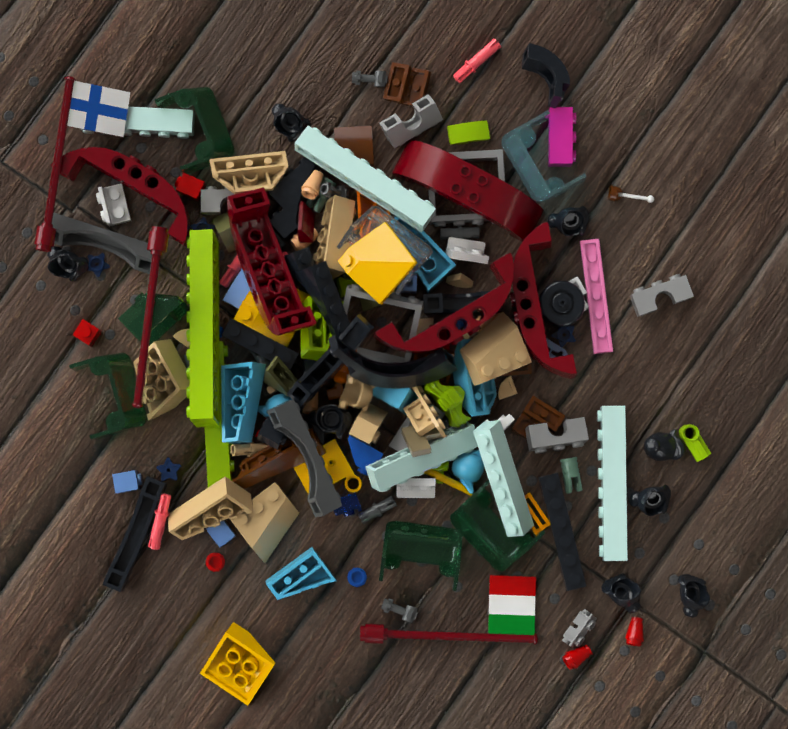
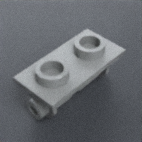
(585, 624)

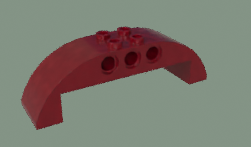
(109, 161)
(469, 187)
(265, 264)
(485, 305)
(535, 337)

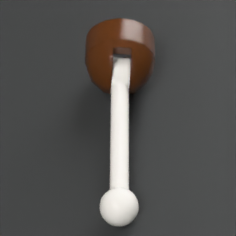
(615, 193)

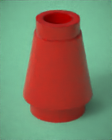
(635, 632)
(576, 657)

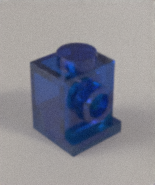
(349, 504)

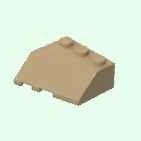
(495, 351)
(165, 378)
(268, 522)

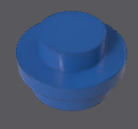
(357, 577)

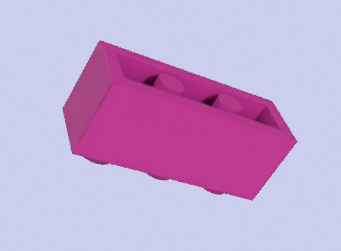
(561, 137)

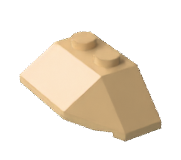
(250, 171)

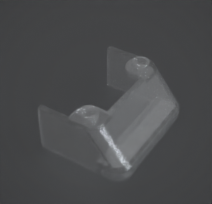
(374, 218)

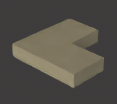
(416, 444)

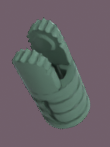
(322, 199)
(570, 469)

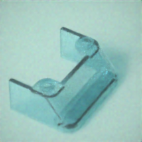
(515, 146)

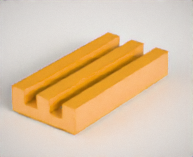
(541, 527)

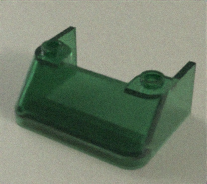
(218, 140)
(166, 313)
(123, 383)
(487, 533)
(422, 545)

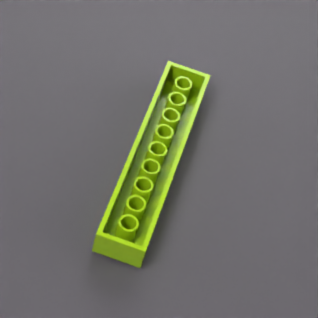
(204, 329)

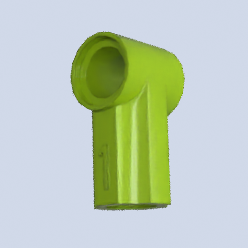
(695, 444)

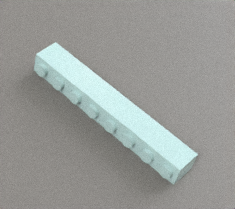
(364, 178)
(613, 483)

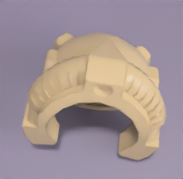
(356, 394)

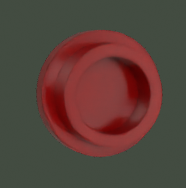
(215, 562)

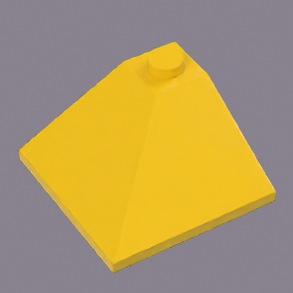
(378, 262)
(250, 317)
(238, 664)

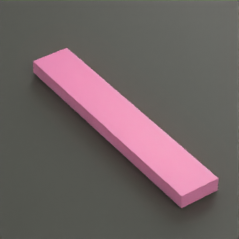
(596, 296)

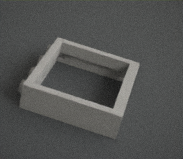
(468, 156)
(393, 299)

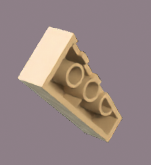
(336, 222)
(209, 508)

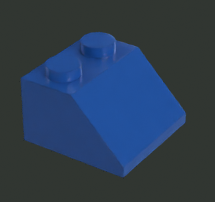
(363, 454)

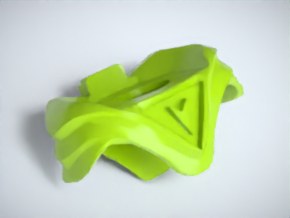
(449, 400)

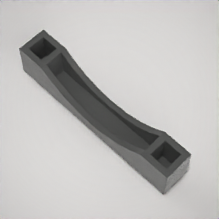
(76, 232)
(322, 494)

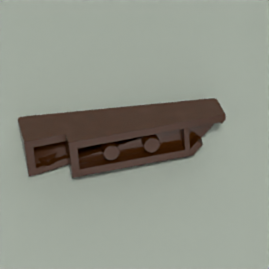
(272, 462)

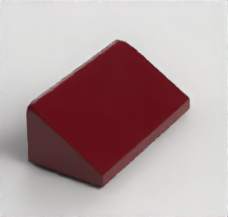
(305, 224)

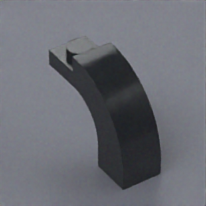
(550, 67)

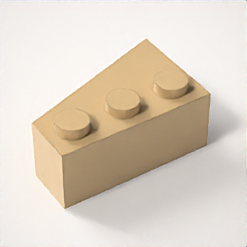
(368, 424)

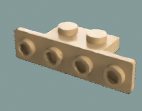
(422, 416)

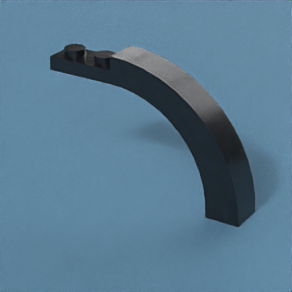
(394, 375)

